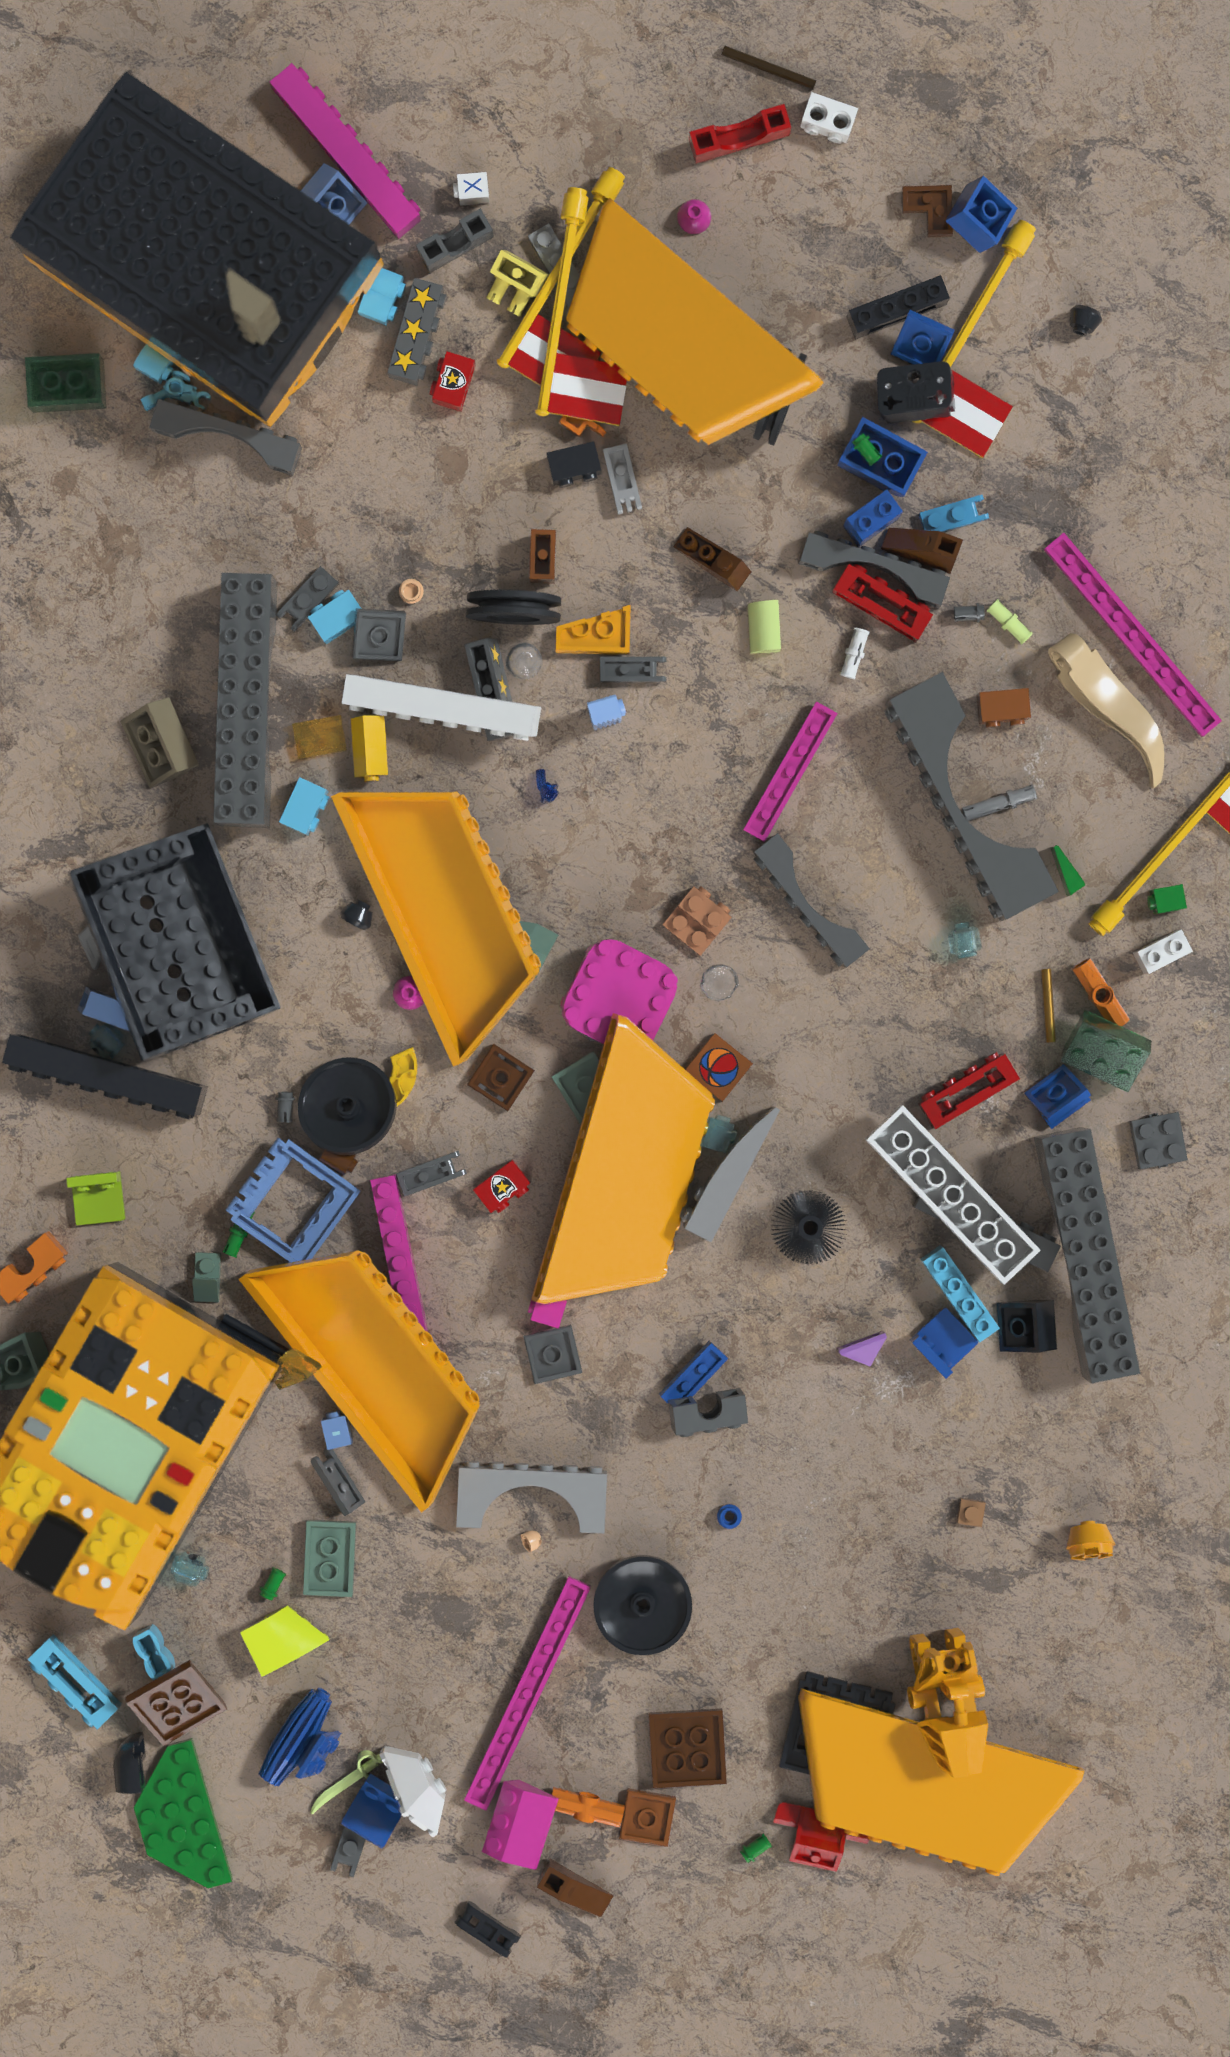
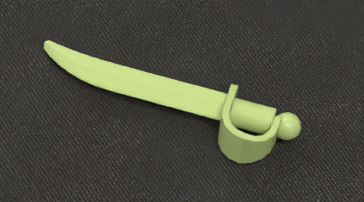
(361, 1771)

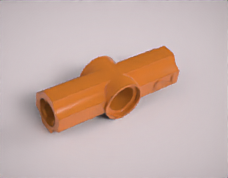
(1093, 981)
(588, 1807)

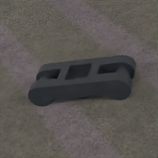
(487, 1929)

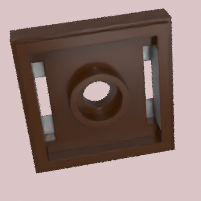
(486, 1077)

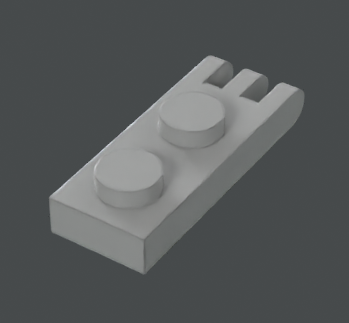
(622, 477)

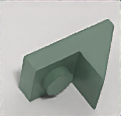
(207, 1277)

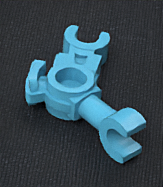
(176, 389)

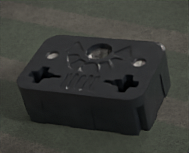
(918, 399)

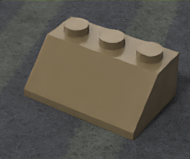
(252, 310)
(159, 742)

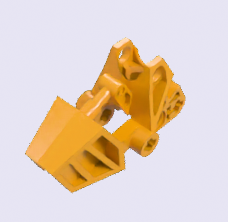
(957, 1740)

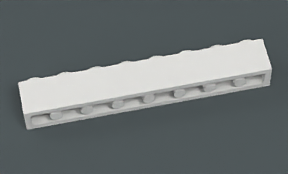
(441, 705)

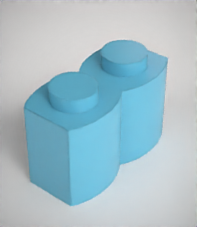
(381, 297)
(153, 365)
(151, 1648)

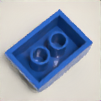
(896, 466)

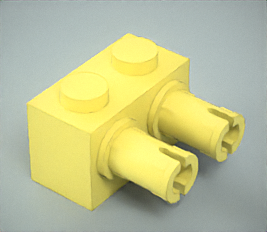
(517, 272)

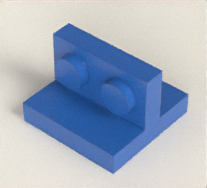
(1058, 1096)

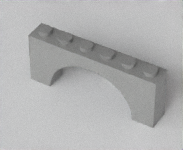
(483, 1484)

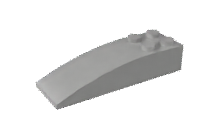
(725, 1180)

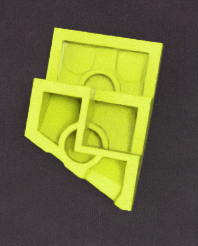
(281, 1639)

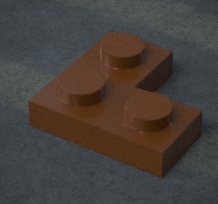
(935, 202)

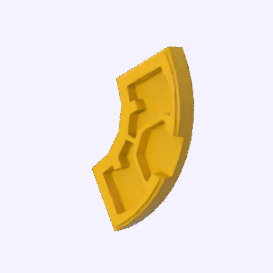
(403, 1073)

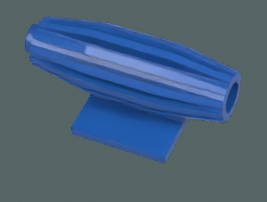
(301, 1741)

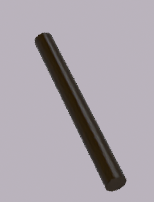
(768, 67)

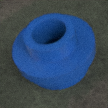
(729, 1524)

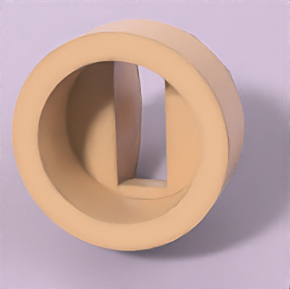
(531, 1540)

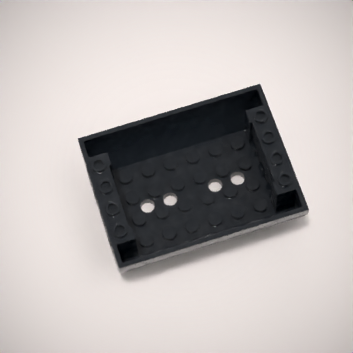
(199, 934)

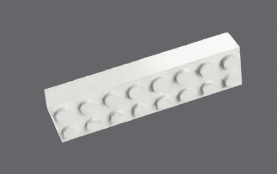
(952, 1194)

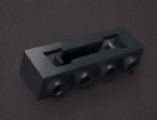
(896, 306)

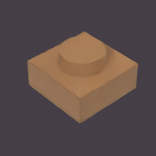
(971, 1512)

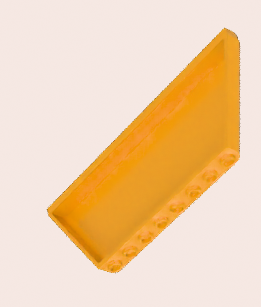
(679, 333)
(443, 908)
(625, 1171)
(373, 1363)
(883, 1782)

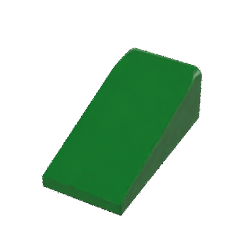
(1069, 876)

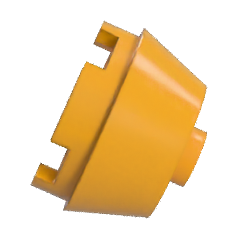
(1090, 1541)

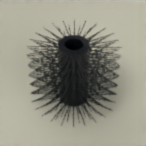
(811, 1243)

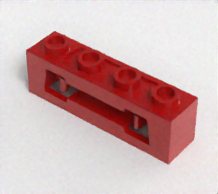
(896, 598)
(1003, 1069)

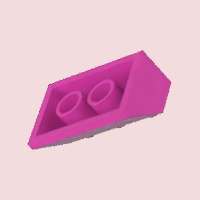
(520, 1824)

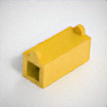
(369, 747)

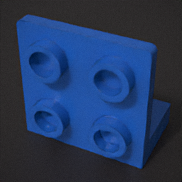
(944, 1341)
(373, 1812)

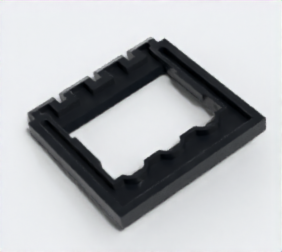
(793, 1755)

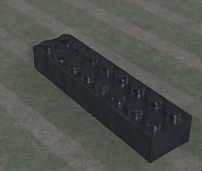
(102, 1074)

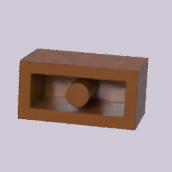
(542, 556)
(1003, 706)

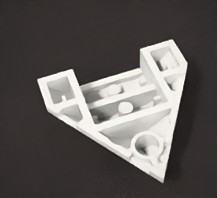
(415, 1787)

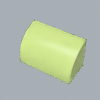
(764, 626)

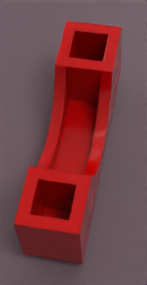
(722, 140)

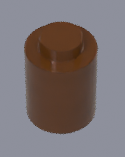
(340, 1163)

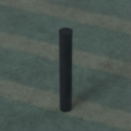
(254, 1335)

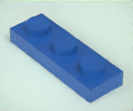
(695, 1373)

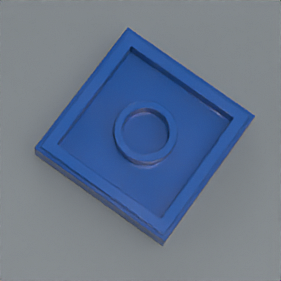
(922, 340)

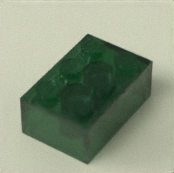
(65, 383)
(1106, 1051)

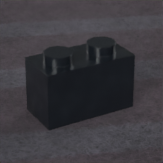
(574, 464)

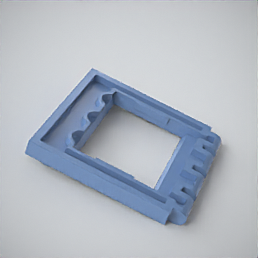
(320, 1223)

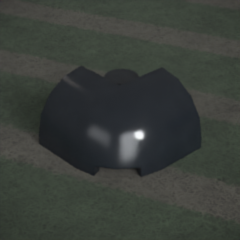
(129, 1765)

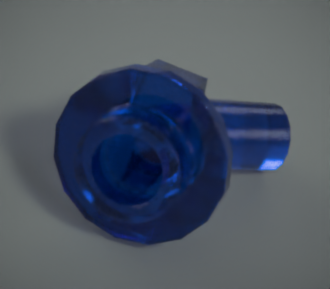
(548, 791)

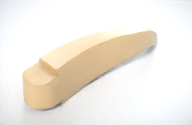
(1103, 695)

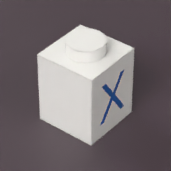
(472, 188)

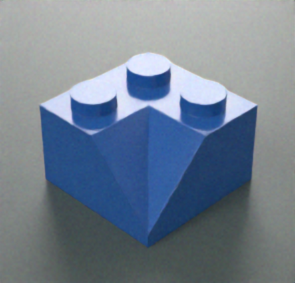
(981, 214)

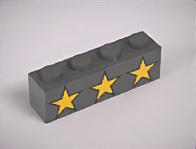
(416, 331)
(488, 674)

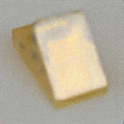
(295, 1368)

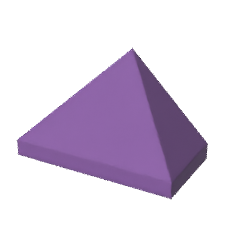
(864, 1349)

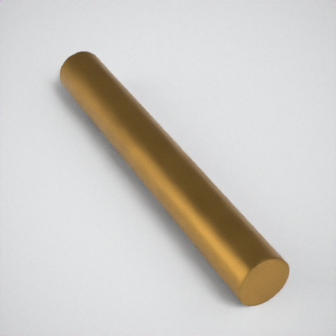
(1048, 1005)

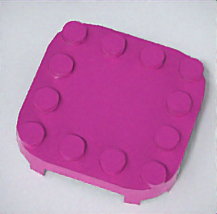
(618, 982)

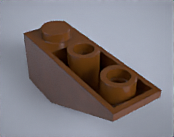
(924, 546)
(713, 559)
(573, 1889)

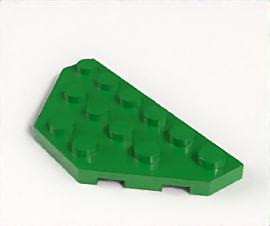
(180, 1820)

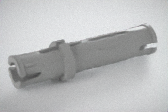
(1004, 801)

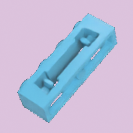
(960, 1293)
(48, 1658)

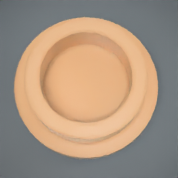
(411, 591)

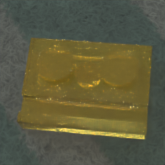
(319, 737)

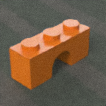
(46, 1254)

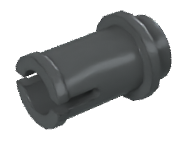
(968, 613)
(284, 1106)

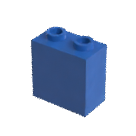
(872, 518)

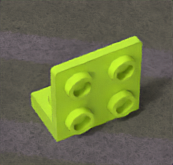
(97, 1198)

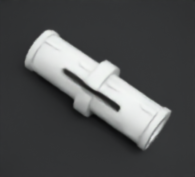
(854, 653)

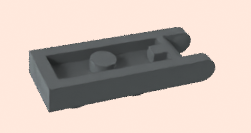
(309, 595)
(630, 669)
(429, 1174)
(338, 1482)
(348, 1850)

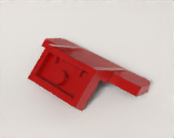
(813, 1843)

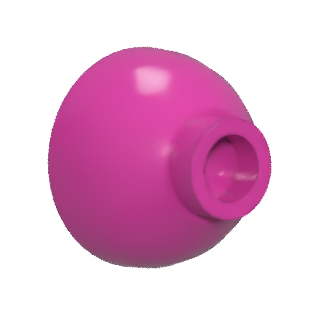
(694, 216)
(407, 994)

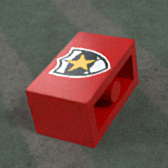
(453, 381)
(502, 1186)

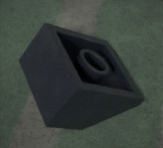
(1027, 1326)

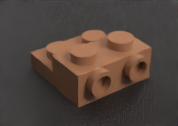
(698, 919)

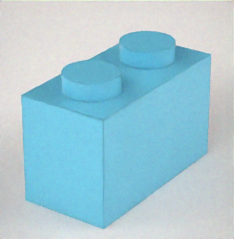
(335, 616)
(304, 807)

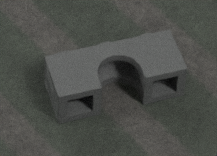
(444, 248)
(728, 1412)

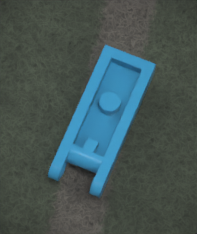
(952, 515)

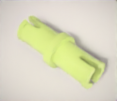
(1009, 621)

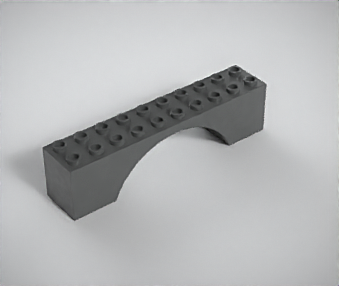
(244, 665)
(1006, 874)
(1097, 1293)

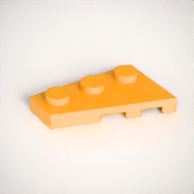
(596, 635)

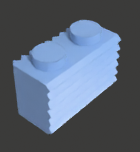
(606, 711)

